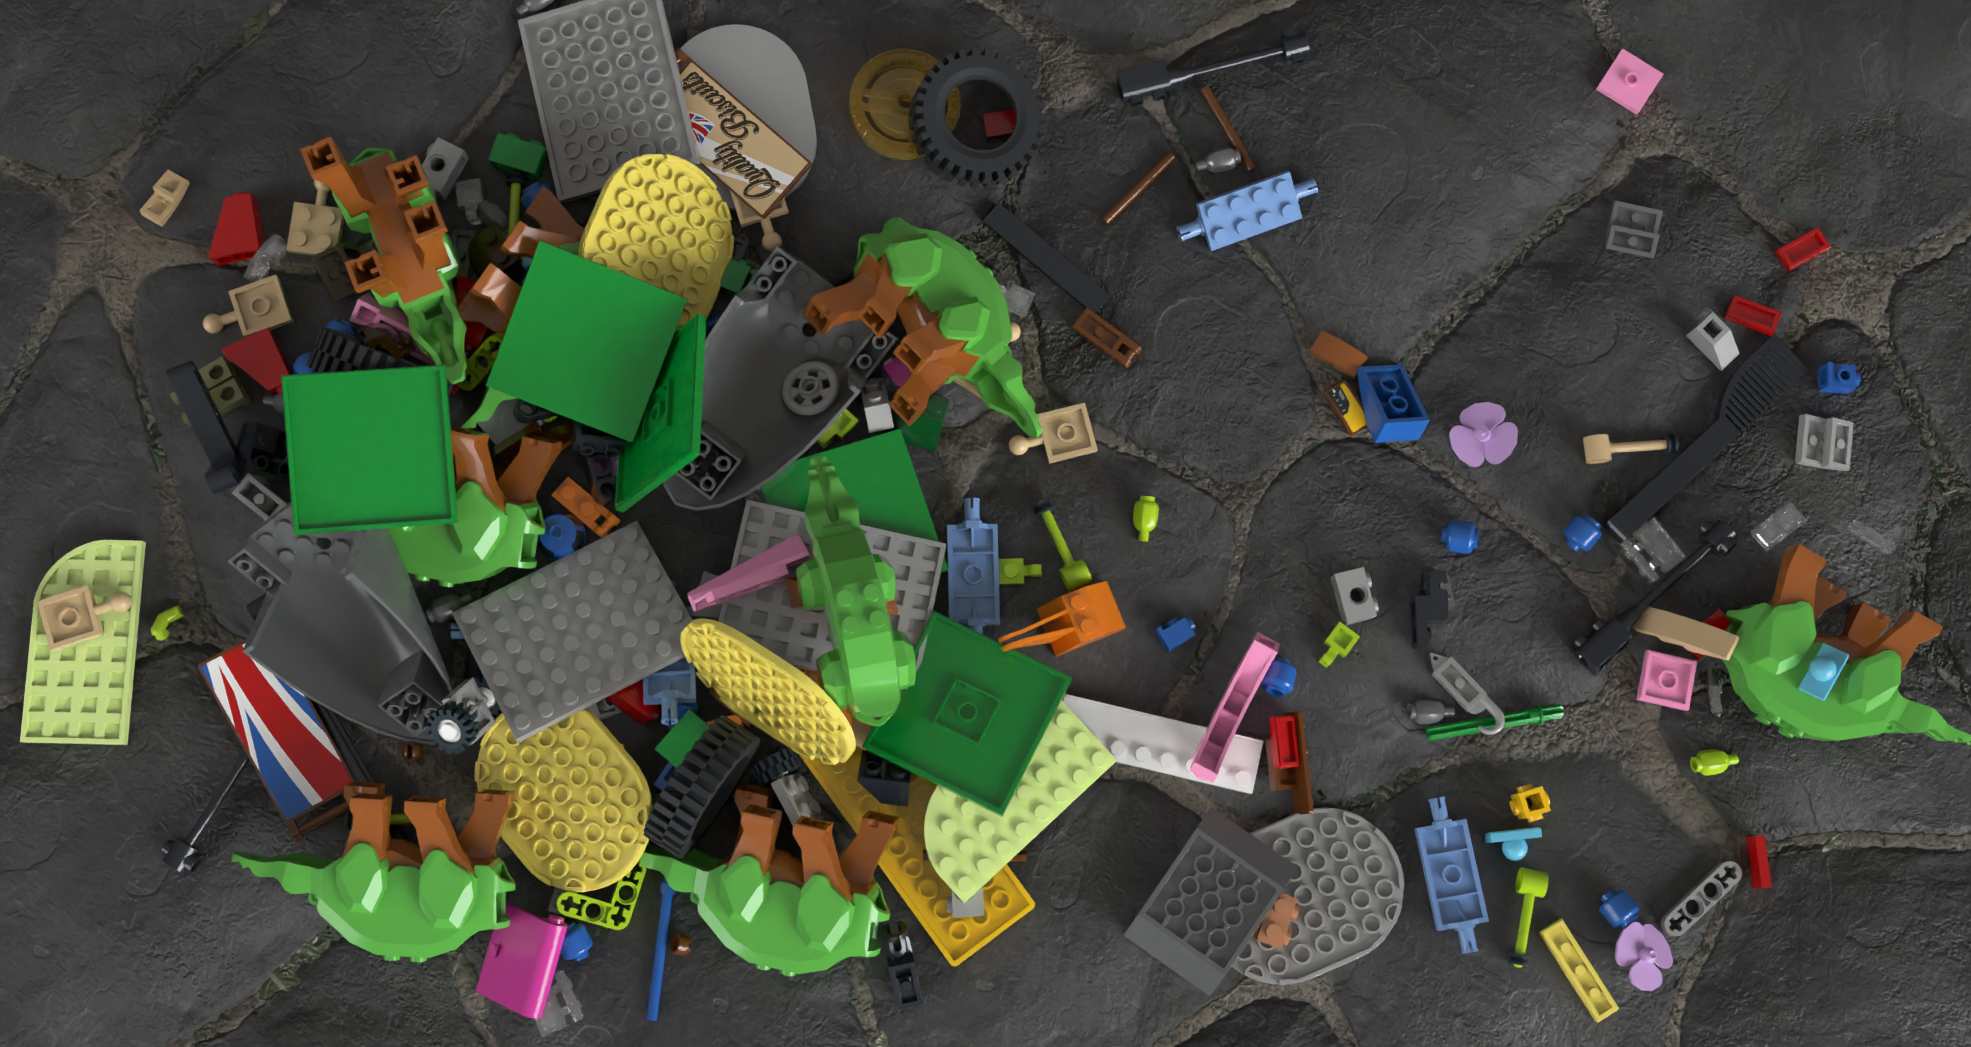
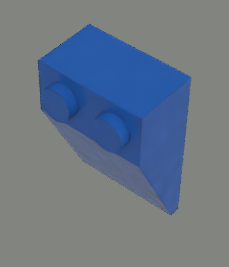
(1391, 404)

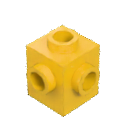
(1538, 803)

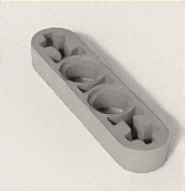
(1703, 901)

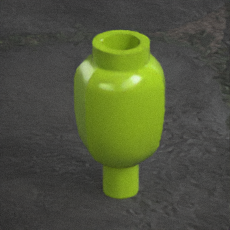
(1145, 516)
(1712, 761)

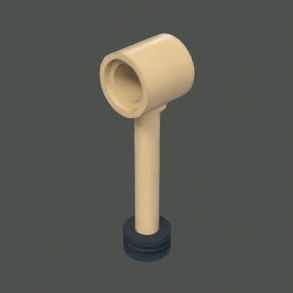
(1599, 448)

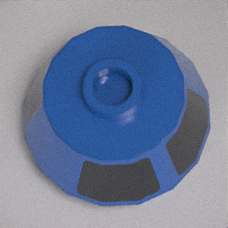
(562, 535)

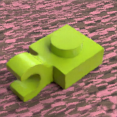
(839, 428)
(1013, 571)
(1339, 642)

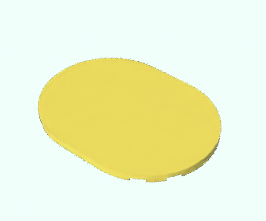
(663, 227)
(768, 691)
(574, 802)

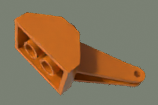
(1073, 620)

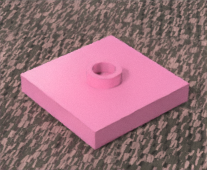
(1629, 81)
(1666, 680)

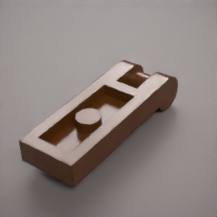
(1106, 338)

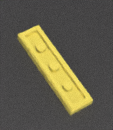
(1578, 970)

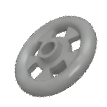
(801, 372)

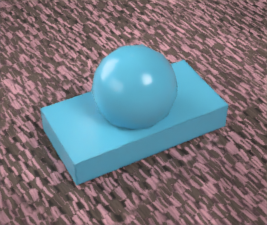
(1823, 672)
(1514, 845)

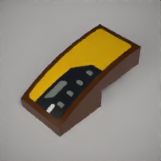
(1347, 407)

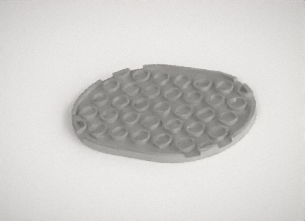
(764, 78)
(1345, 890)

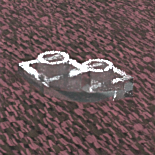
(270, 252)
(1778, 526)

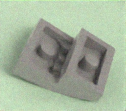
(1824, 442)

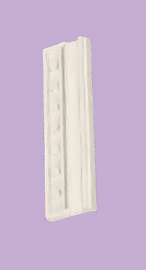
(1164, 743)

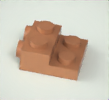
(1275, 925)

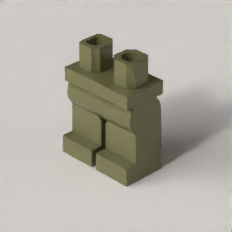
(223, 386)

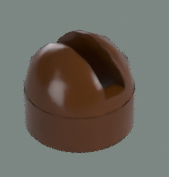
(417, 752)
(680, 944)

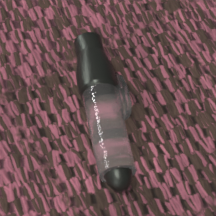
(1715, 689)

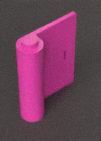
(522, 961)

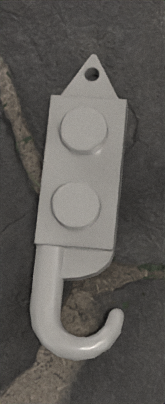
(1465, 690)

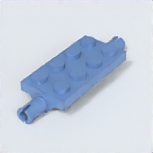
(1248, 210)
(973, 570)
(671, 686)
(1451, 875)

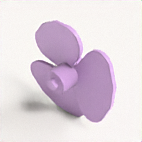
(1476, 440)
(1642, 947)

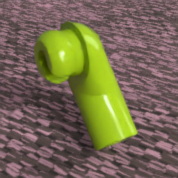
(163, 620)

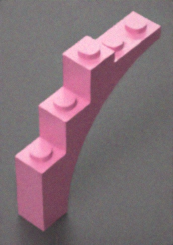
(1232, 707)

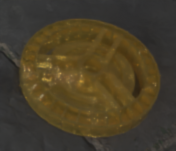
(885, 98)

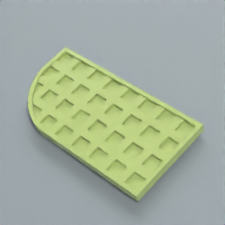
(86, 688)
(973, 843)

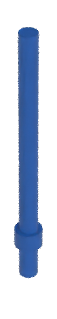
(660, 950)

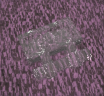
(1658, 545)
(553, 1014)

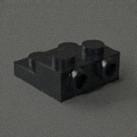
(591, 440)

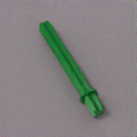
(1516, 718)

